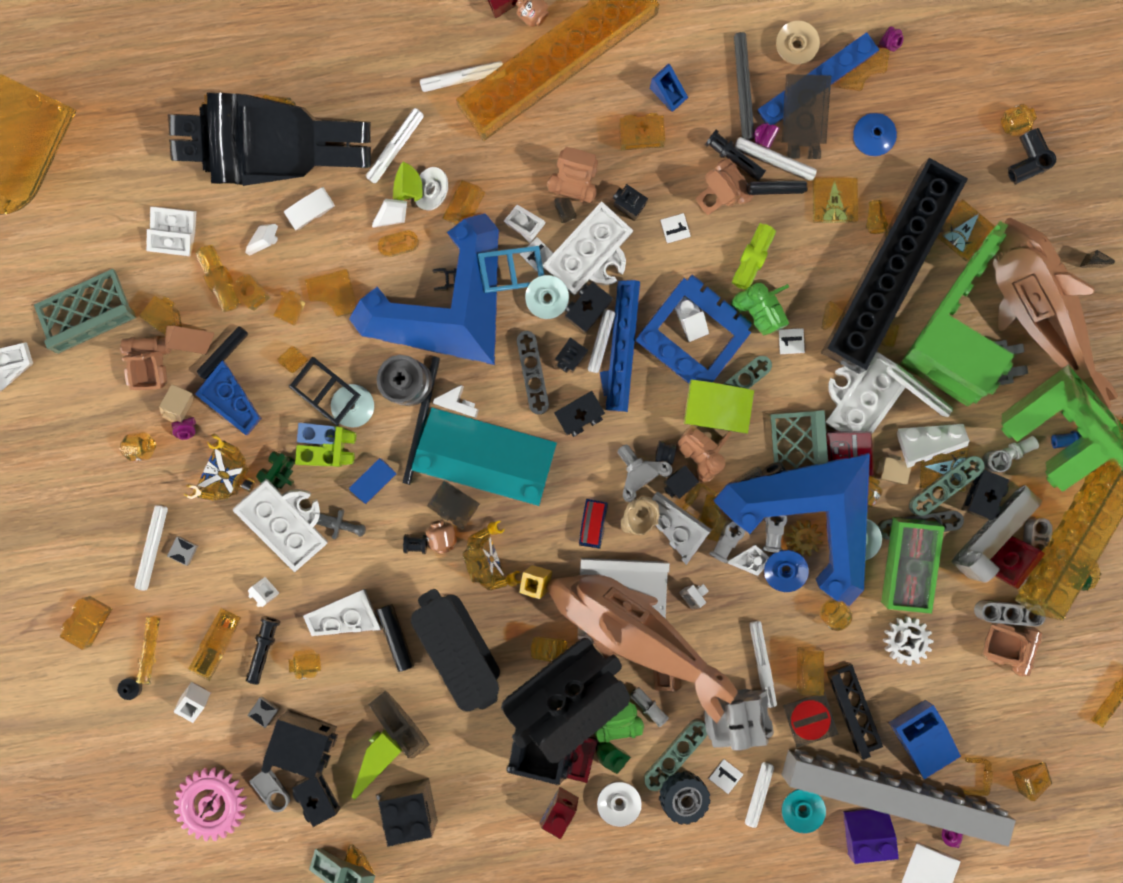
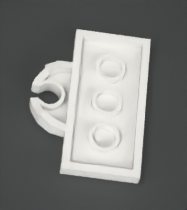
(591, 250)
(864, 398)
(283, 522)

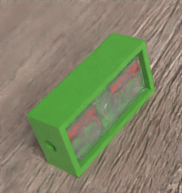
(912, 565)

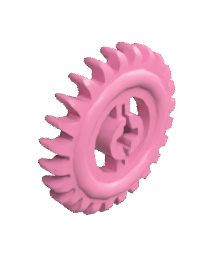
(226, 792)

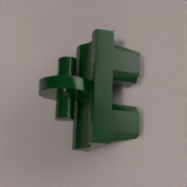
(279, 472)

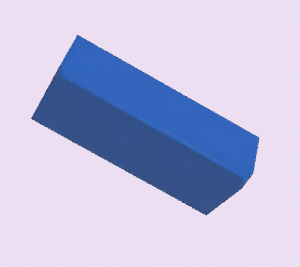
(372, 481)

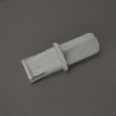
(649, 707)

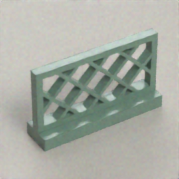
(86, 328)
(818, 437)

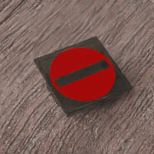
(810, 720)

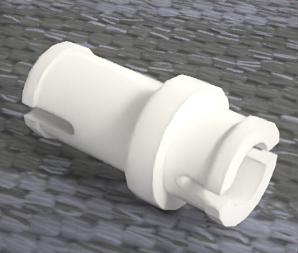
(1017, 450)

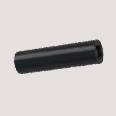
(395, 638)

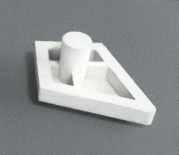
(390, 213)
(262, 238)
(750, 560)

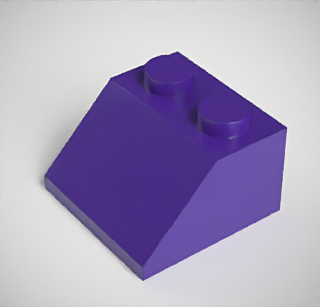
(870, 836)

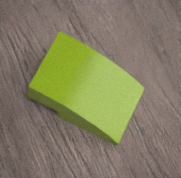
(718, 406)

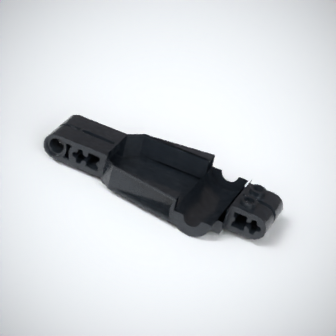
(264, 140)

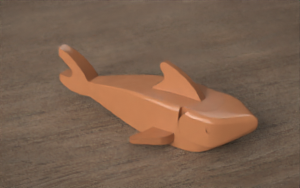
(1046, 302)
(628, 625)

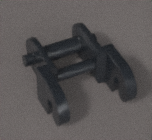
(447, 285)

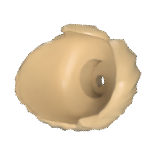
(640, 522)

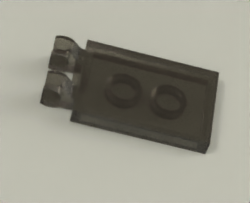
(806, 113)

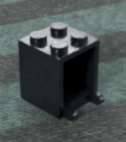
(300, 745)
(533, 764)
(407, 812)

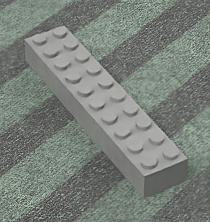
(898, 797)

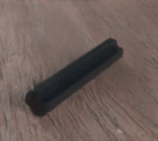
(776, 187)
(222, 352)

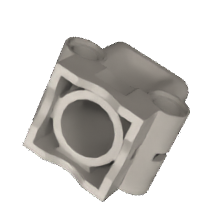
(743, 721)

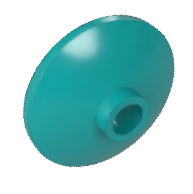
(807, 820)

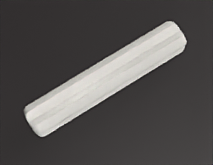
(601, 341)
(759, 794)

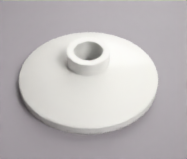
(433, 188)
(619, 814)

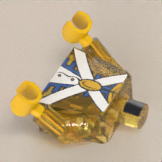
(223, 473)
(483, 560)

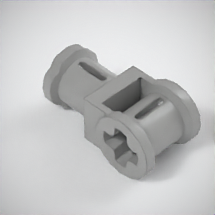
(774, 534)
(727, 541)

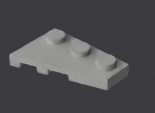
(680, 527)

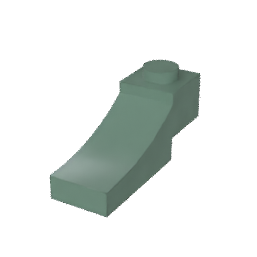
(335, 870)

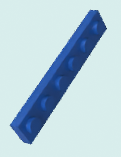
(836, 67)
(622, 345)

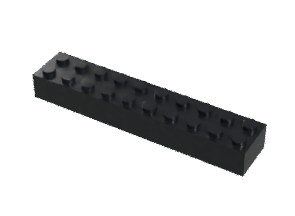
(894, 266)

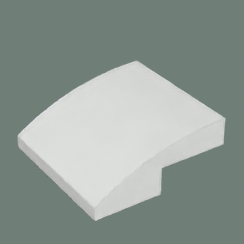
(171, 231)
(930, 866)

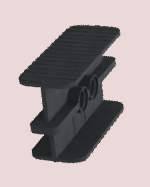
(457, 650)
(536, 703)

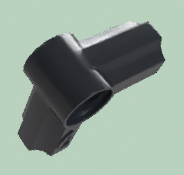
(1035, 148)

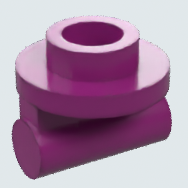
(892, 39)
(765, 134)
(185, 429)
(952, 838)

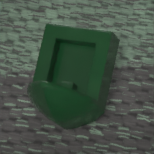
(611, 756)

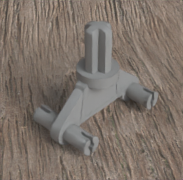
(640, 472)

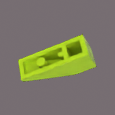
(376, 759)

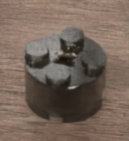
(453, 504)

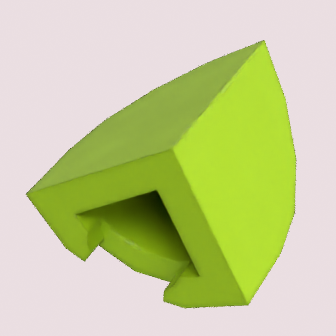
(407, 183)

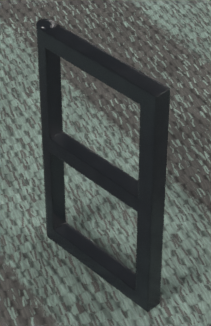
(324, 391)

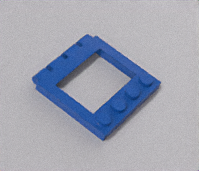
(672, 354)

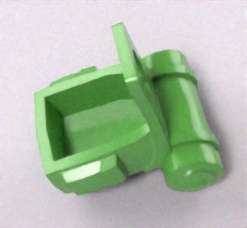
(763, 307)
(621, 726)

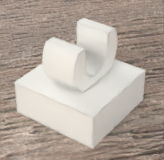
(263, 592)
(694, 595)

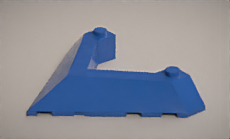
(463, 330)
(832, 487)

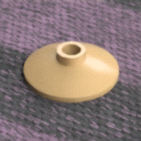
(800, 33)

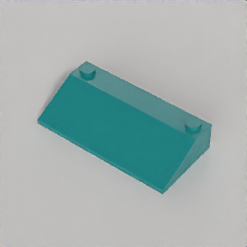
(484, 456)

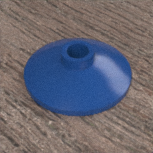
(870, 143)
(786, 580)

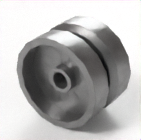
(404, 380)

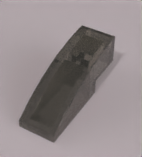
(399, 725)

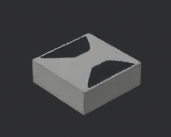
(182, 551)
(263, 712)

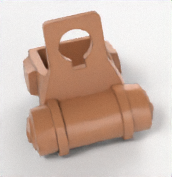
(574, 175)
(727, 185)
(144, 362)
(703, 452)
(1012, 647)

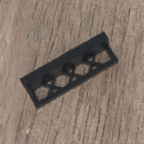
(850, 715)

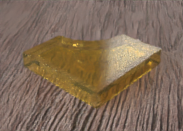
(856, 78)
(333, 290)

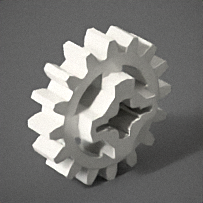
(918, 637)

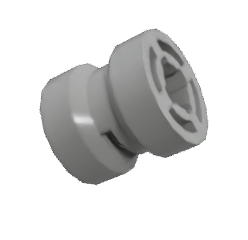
(1001, 460)

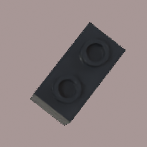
(599, 302)
(586, 403)
(976, 501)
(315, 811)

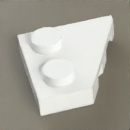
(13, 363)

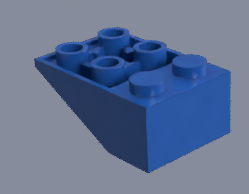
(925, 738)

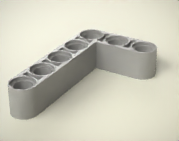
(975, 556)
(1020, 613)

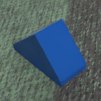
(668, 88)

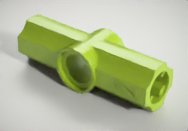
(753, 256)

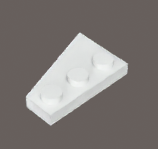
(928, 441)
(345, 615)

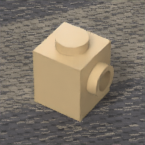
(176, 404)
(892, 469)

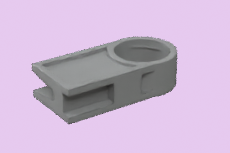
(267, 785)

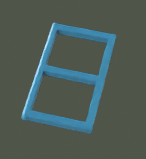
(481, 256)

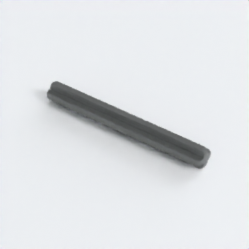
(744, 89)

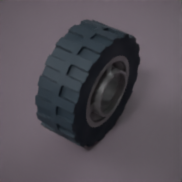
(693, 806)

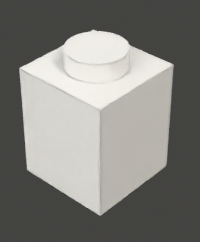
(192, 702)

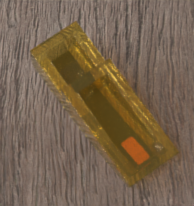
(214, 644)

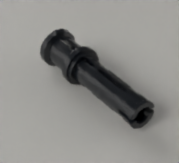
(726, 149)
(264, 640)

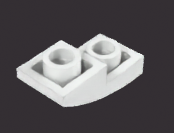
(309, 208)

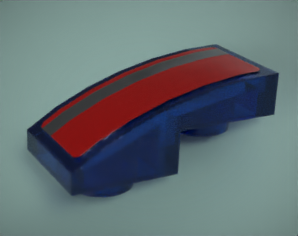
(593, 523)

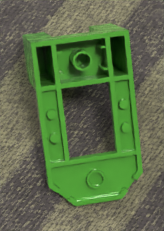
(953, 353)
(1096, 423)

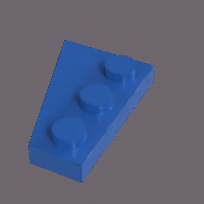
(228, 399)

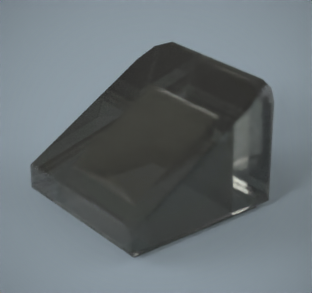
(565, 209)
(1096, 260)

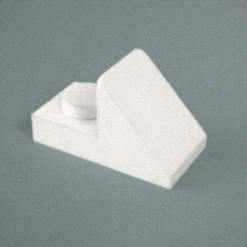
(524, 222)
(691, 319)
(451, 401)

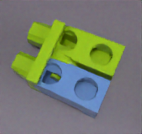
(331, 445)

